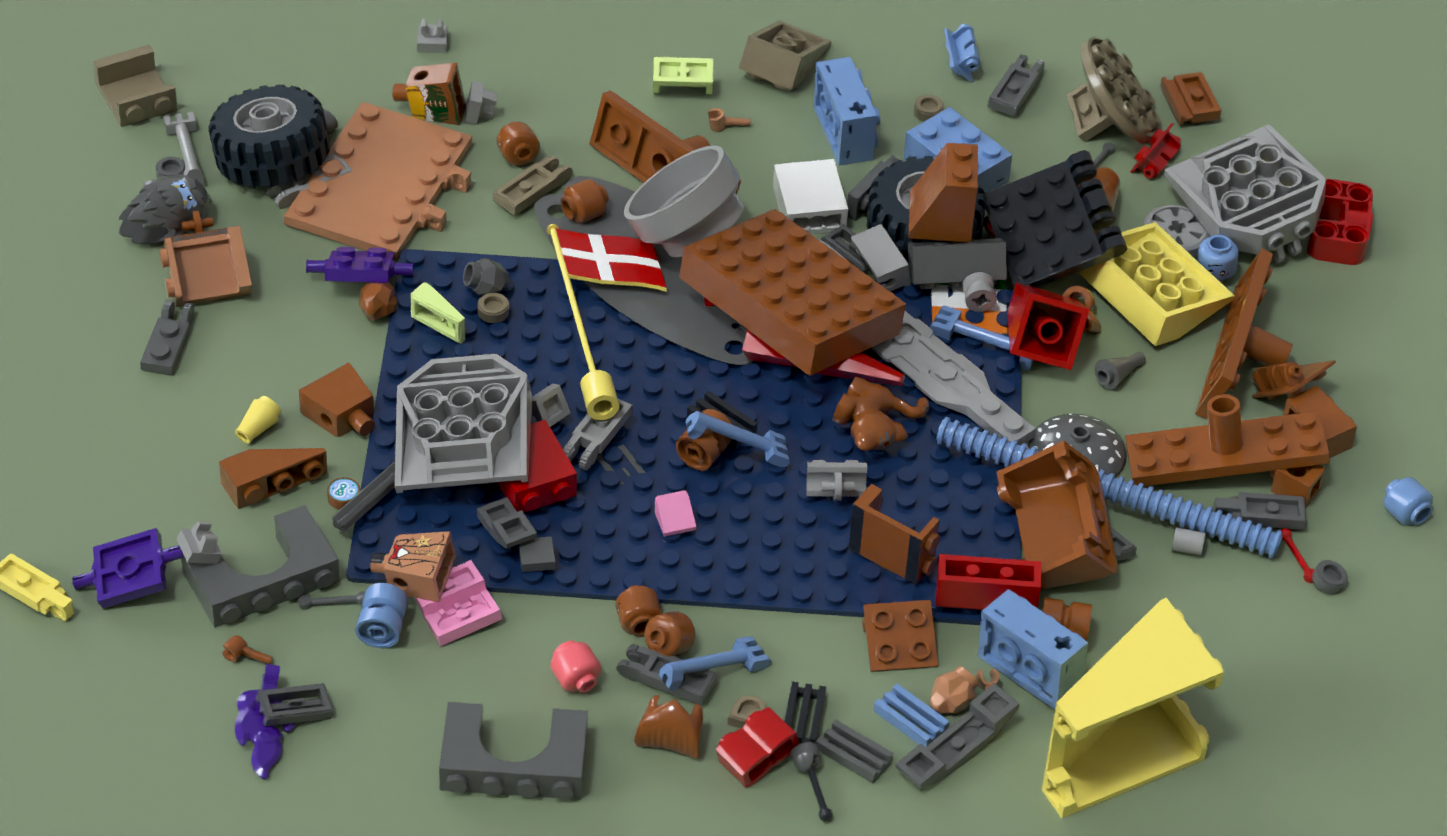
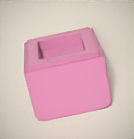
(674, 513)

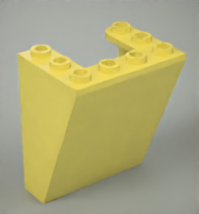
(1125, 714)

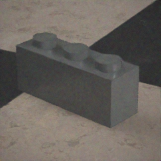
(954, 261)

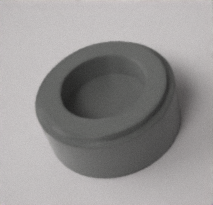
(170, 166)
(1329, 576)

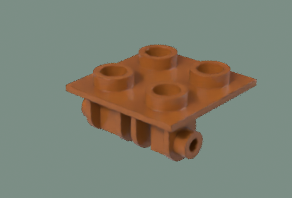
(1287, 378)
(900, 635)

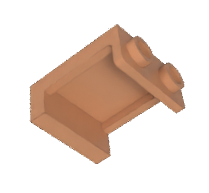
(206, 268)

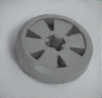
(1180, 220)

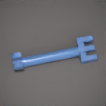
(949, 321)
(771, 443)
(743, 651)

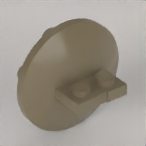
(1111, 95)

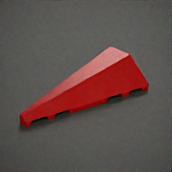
(855, 366)

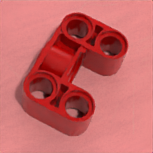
(1348, 239)

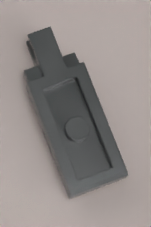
(859, 195)
(1266, 509)

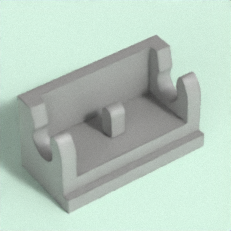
(882, 257)

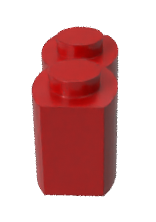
(756, 746)

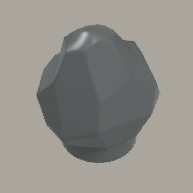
(485, 276)

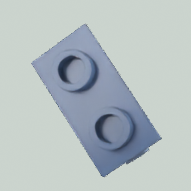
(962, 51)

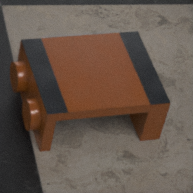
(890, 542)

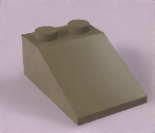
(782, 54)

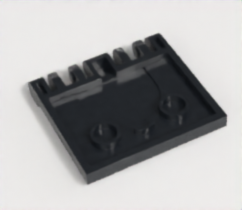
(1054, 223)

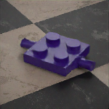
(359, 266)
(128, 568)

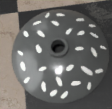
(1088, 436)

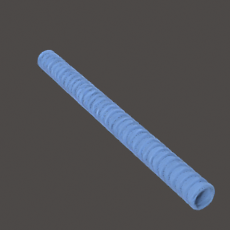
(1122, 491)

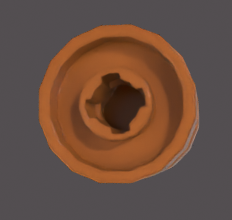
(703, 451)
(1073, 617)

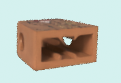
(418, 564)

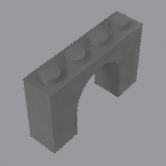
(233, 595)
(552, 773)

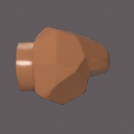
(953, 691)

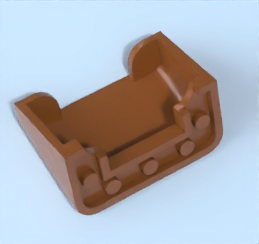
(1060, 515)

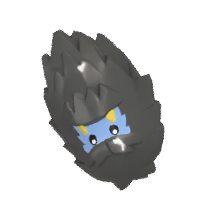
(162, 208)

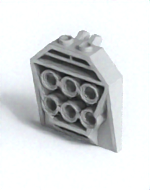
(1253, 192)
(463, 423)

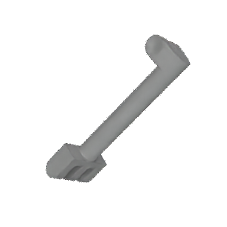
(182, 129)

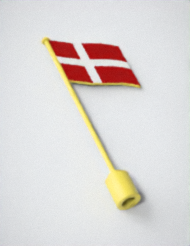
(603, 261)

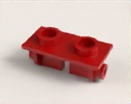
(1161, 144)

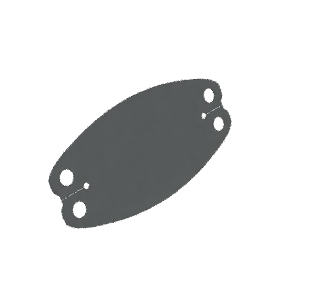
(672, 314)

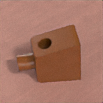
(339, 402)

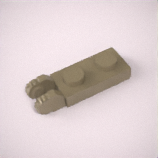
(532, 184)

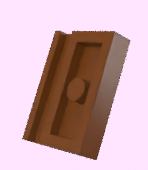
(1191, 98)

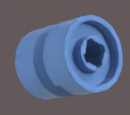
(381, 615)

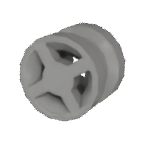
(979, 292)

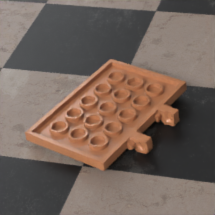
(394, 181)

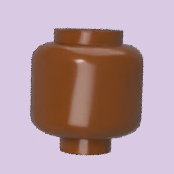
(516, 141)
(584, 201)
(636, 608)
(670, 633)

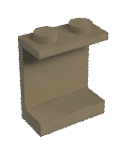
(134, 86)

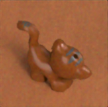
(867, 406)

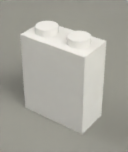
(811, 195)

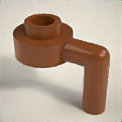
(1092, 324)

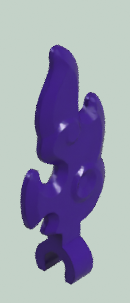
(250, 726)

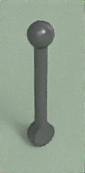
(1108, 148)
(306, 602)

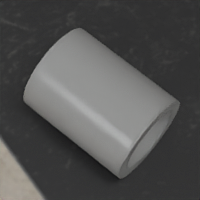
(1188, 541)

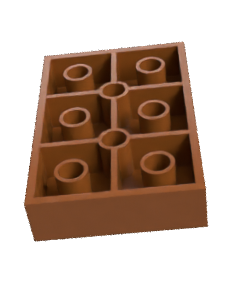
(792, 291)

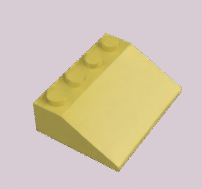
(1158, 285)

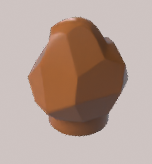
(377, 300)

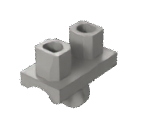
(836, 478)

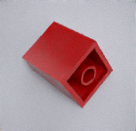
(1045, 325)

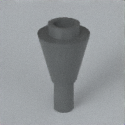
(1112, 371)

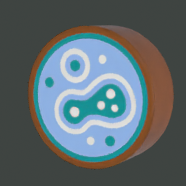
(342, 491)

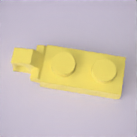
(34, 588)

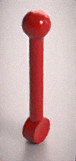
(1307, 571)

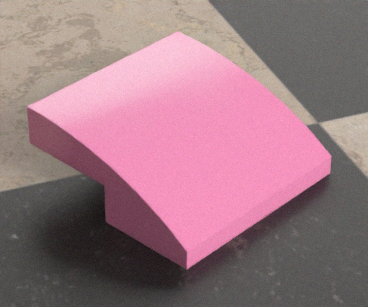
(462, 607)

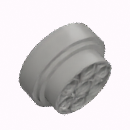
(686, 200)

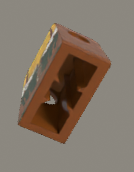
(433, 93)

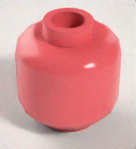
(575, 666)

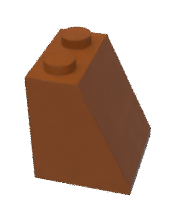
(946, 196)

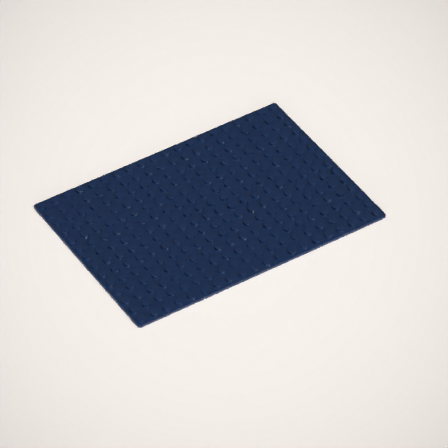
(756, 528)

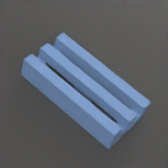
(915, 713)

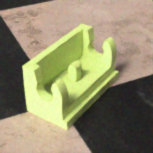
(683, 72)

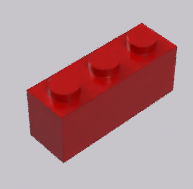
(979, 581)

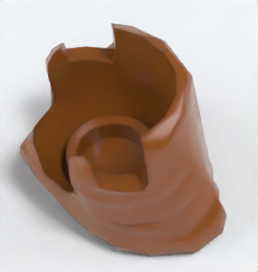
(670, 727)

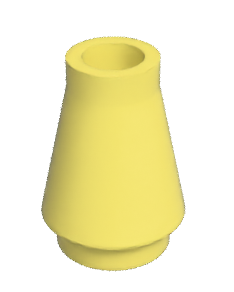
(258, 418)

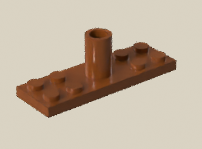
(636, 139)
(1240, 337)
(1227, 446)

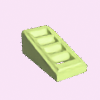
(437, 312)

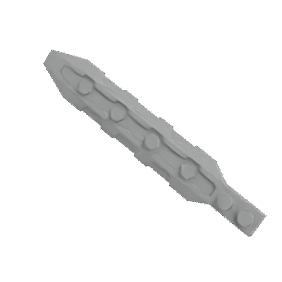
(950, 379)

